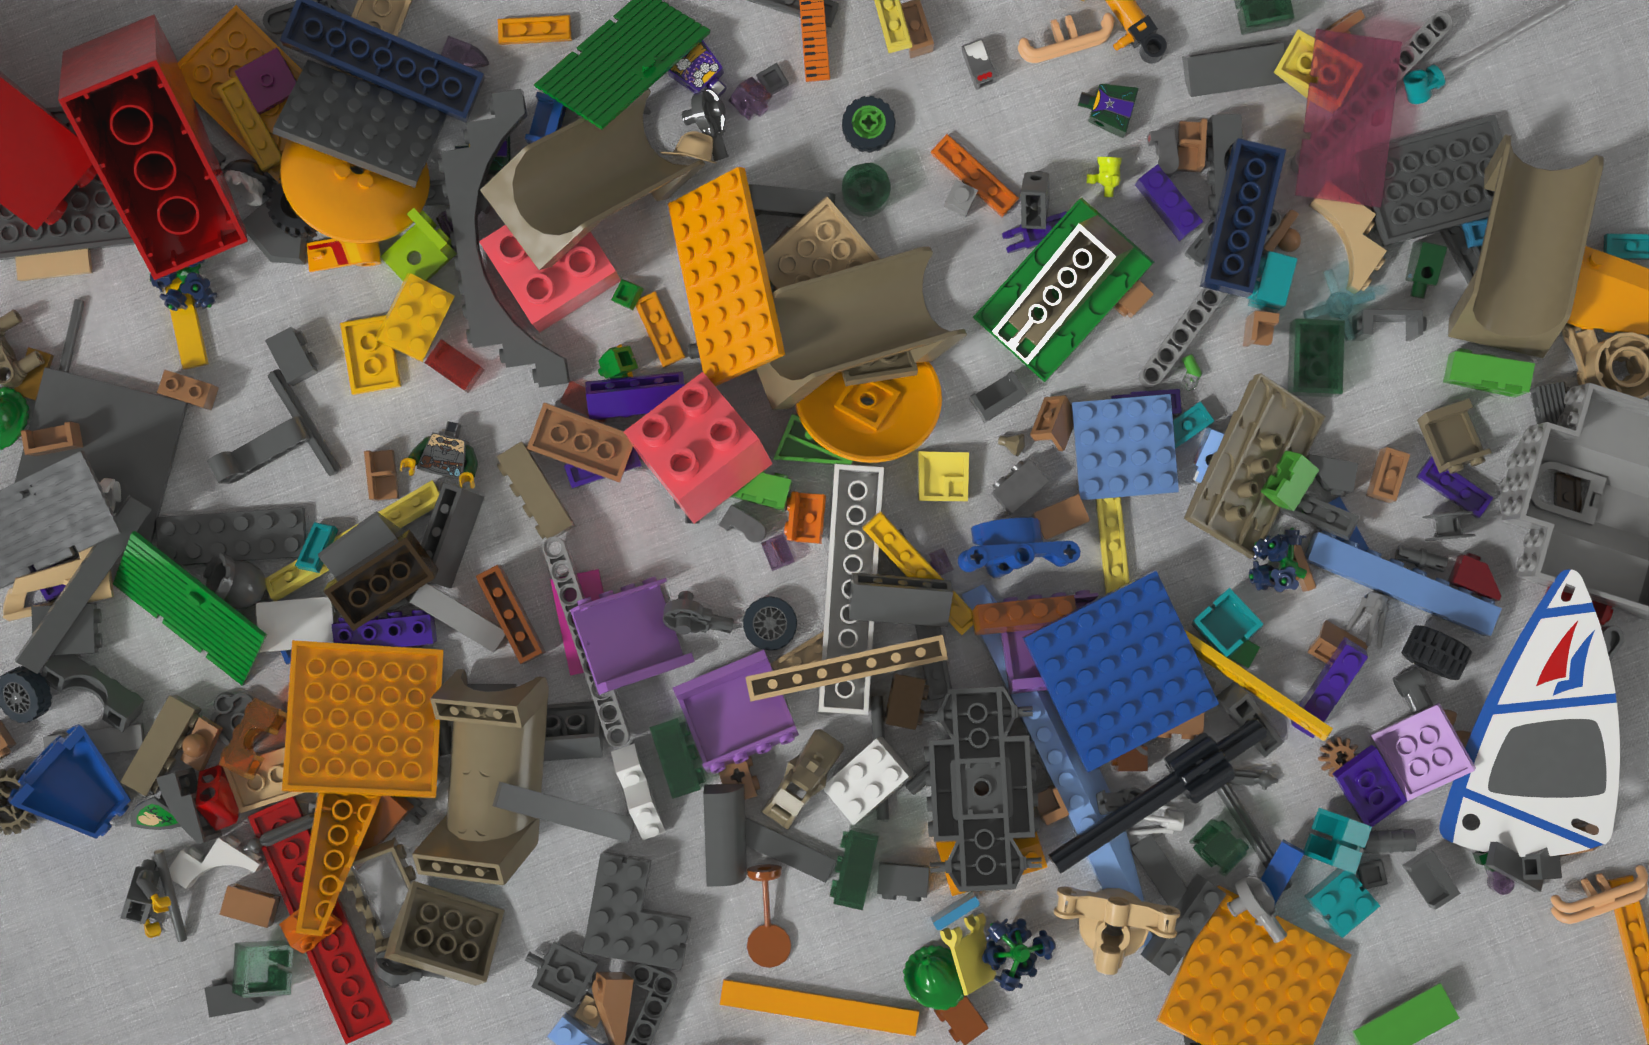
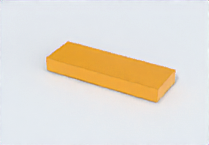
(534, 30)
(659, 329)

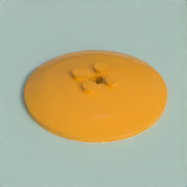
(346, 203)
(890, 428)

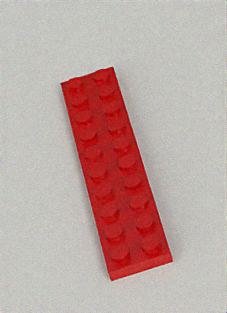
(337, 957)

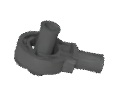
(709, 116)
(693, 616)
(398, 973)

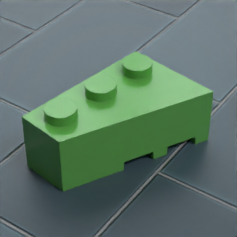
(1489, 373)
(800, 446)
(766, 490)

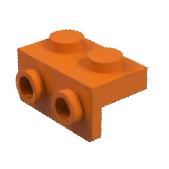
(805, 517)
(306, 942)

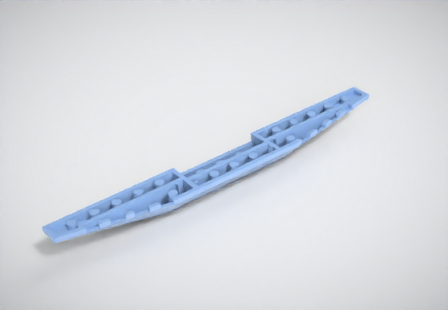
(1077, 787)

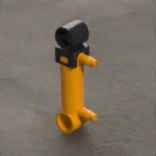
(1139, 30)

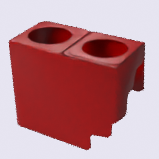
(222, 807)

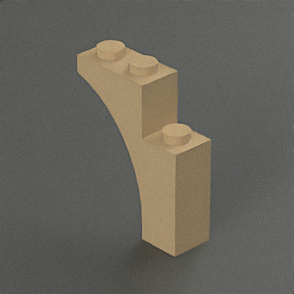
(1362, 253)

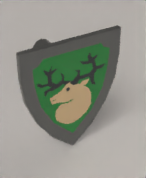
(153, 815)

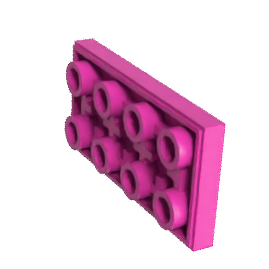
(591, 587)

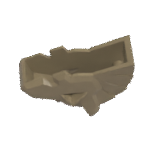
(808, 772)

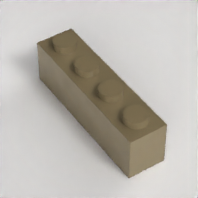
(535, 491)
(161, 745)

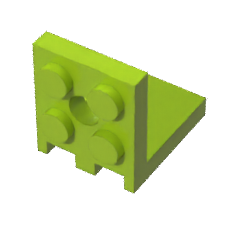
(421, 238)

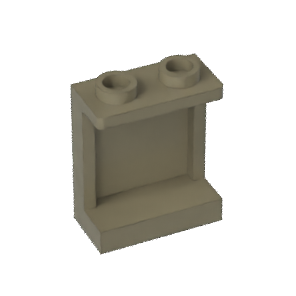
(1452, 437)

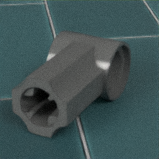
(1412, 687)

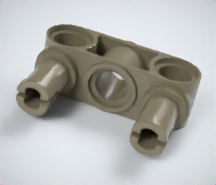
(8, 358)

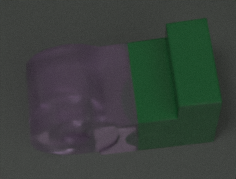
(1495, 880)

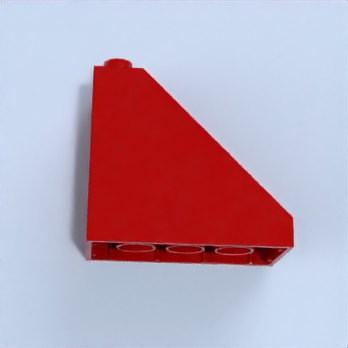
(37, 158)
(151, 164)

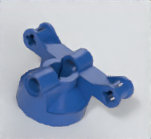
(1015, 545)

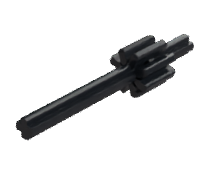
(1194, 770)

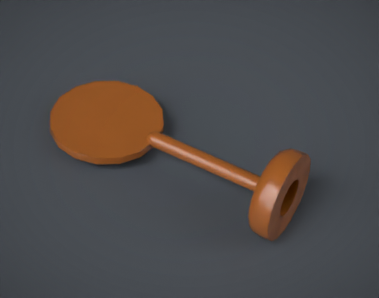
(767, 943)

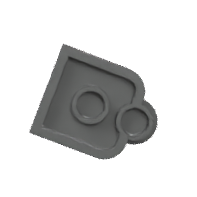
(230, 712)

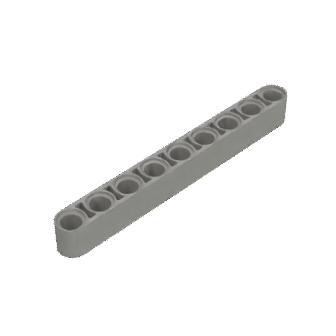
(1412, 51)
(1189, 328)
(561, 586)

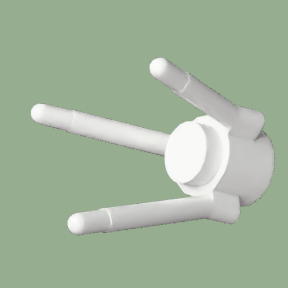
(1170, 820)

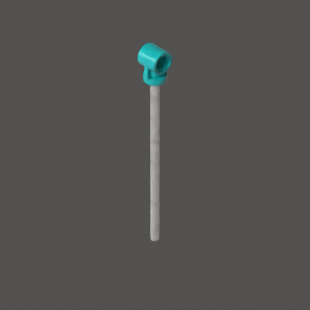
(1420, 82)

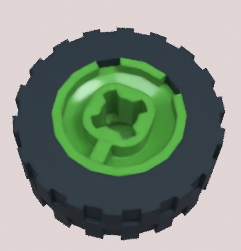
(868, 124)

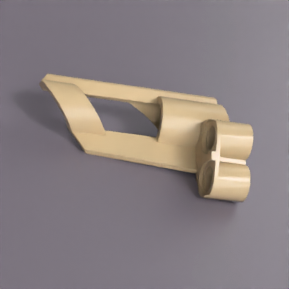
(53, 576)

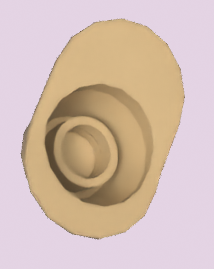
(694, 145)

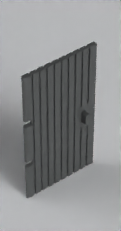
(50, 515)

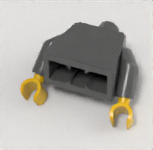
(142, 895)

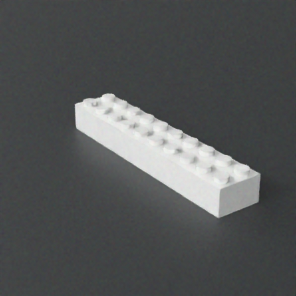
(854, 503)

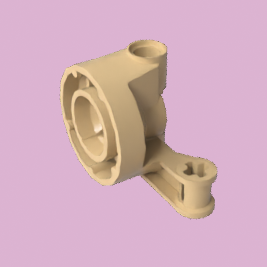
(1596, 359)
(1118, 909)

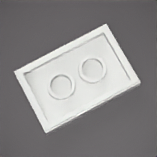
(294, 620)

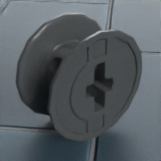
(1448, 526)

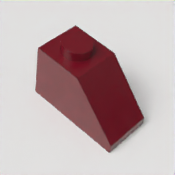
(1475, 576)

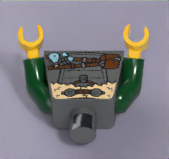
(444, 456)

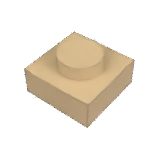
(588, 1011)

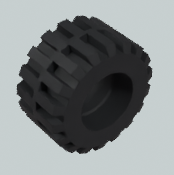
(280, 215)
(1436, 652)

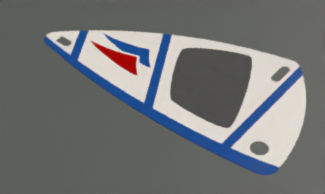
(1544, 738)

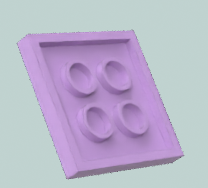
(1423, 751)

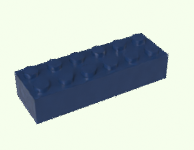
(1242, 218)

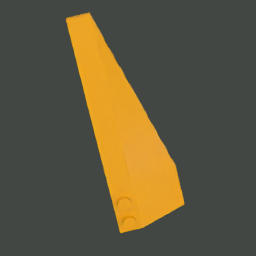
(1611, 294)
(334, 841)

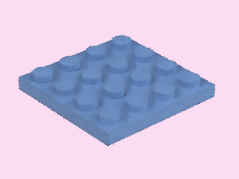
(1125, 447)

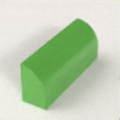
(1410, 1020)

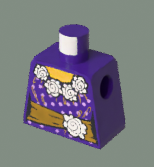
(699, 71)

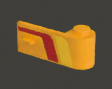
(336, 254)

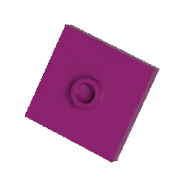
(267, 80)

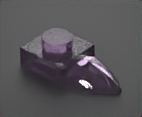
(464, 53)

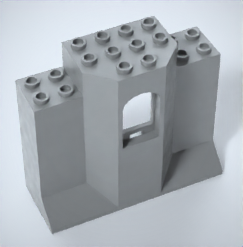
(1607, 443)

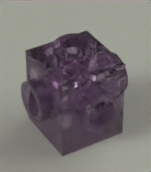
(750, 98)

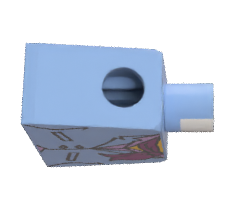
(1209, 445)

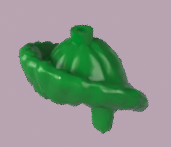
(12, 416)
(933, 978)

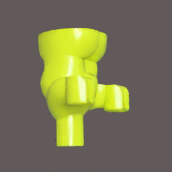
(1108, 174)

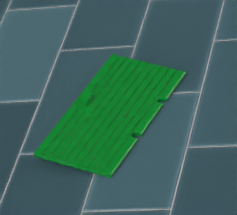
(622, 60)
(189, 608)

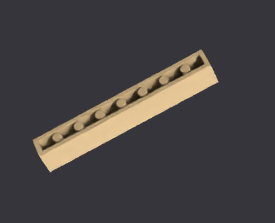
(846, 668)

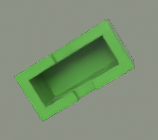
(1291, 480)

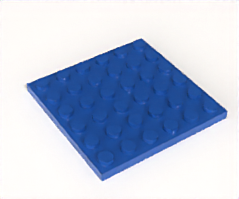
(1121, 670)

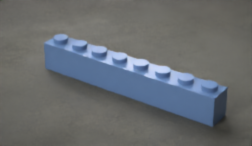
(1402, 584)

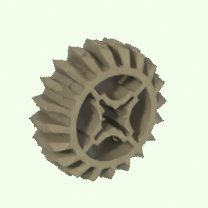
(22, 817)

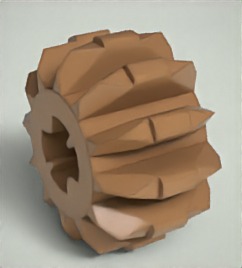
(1330, 754)

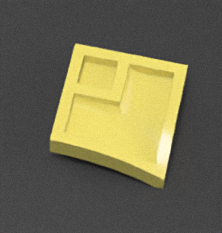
(943, 476)

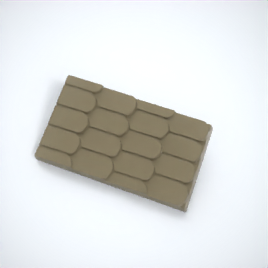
(1260, 431)

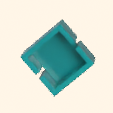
(1273, 282)
(1227, 623)
(1345, 845)
(1343, 900)

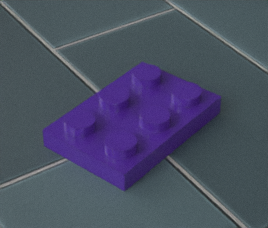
(1369, 786)

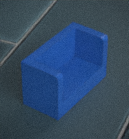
(547, 117)

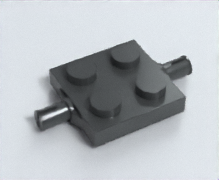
(563, 974)

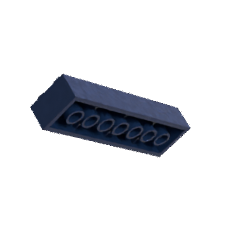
(382, 59)

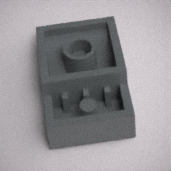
(180, 794)

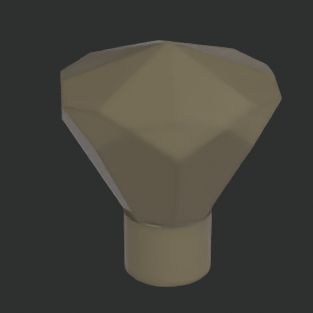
(1014, 443)

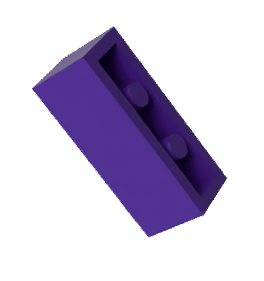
(1168, 202)

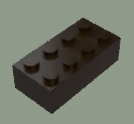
(381, 580)
(905, 701)

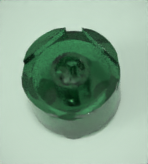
(863, 176)
(1219, 846)

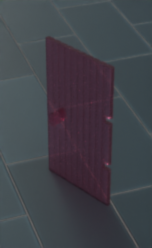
(1348, 118)

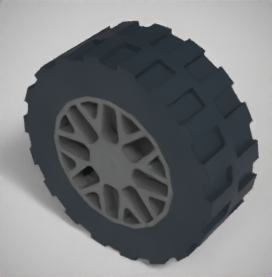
(770, 623)
(24, 694)

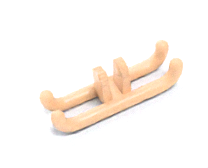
(1064, 47)
(1601, 902)

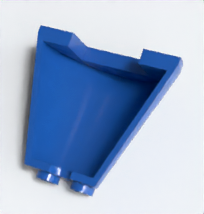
(72, 786)

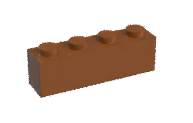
(510, 614)
(1020, 614)
(387, 817)

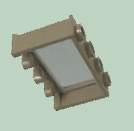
(380, 887)

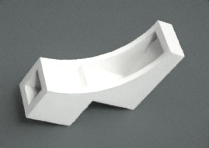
(637, 792)
(226, 851)

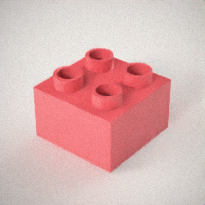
(553, 291)
(698, 447)

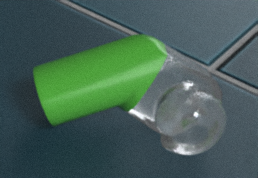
(1192, 375)

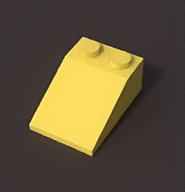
(1297, 62)

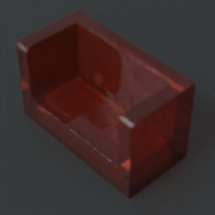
(454, 366)

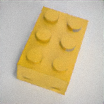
(414, 317)

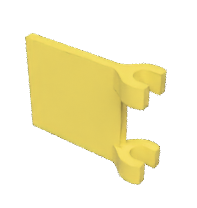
(968, 953)

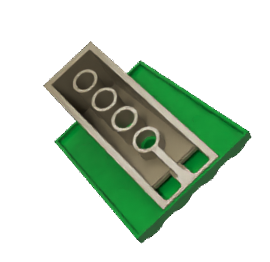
(1063, 289)

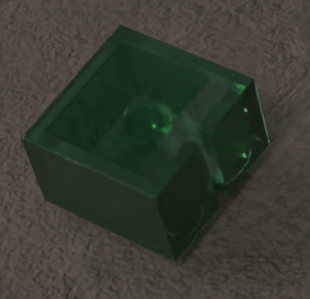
(1263, 15)
(257, 969)

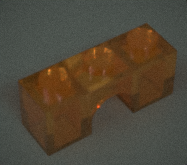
(239, 754)

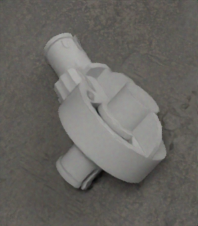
(1258, 900)

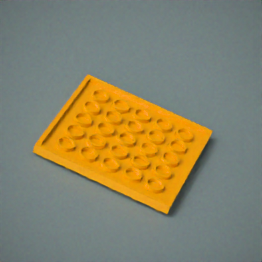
(362, 720)
(1248, 988)

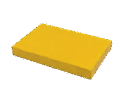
(369, 362)

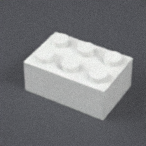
(868, 780)

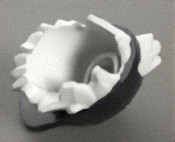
(248, 180)

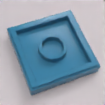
(955, 911)

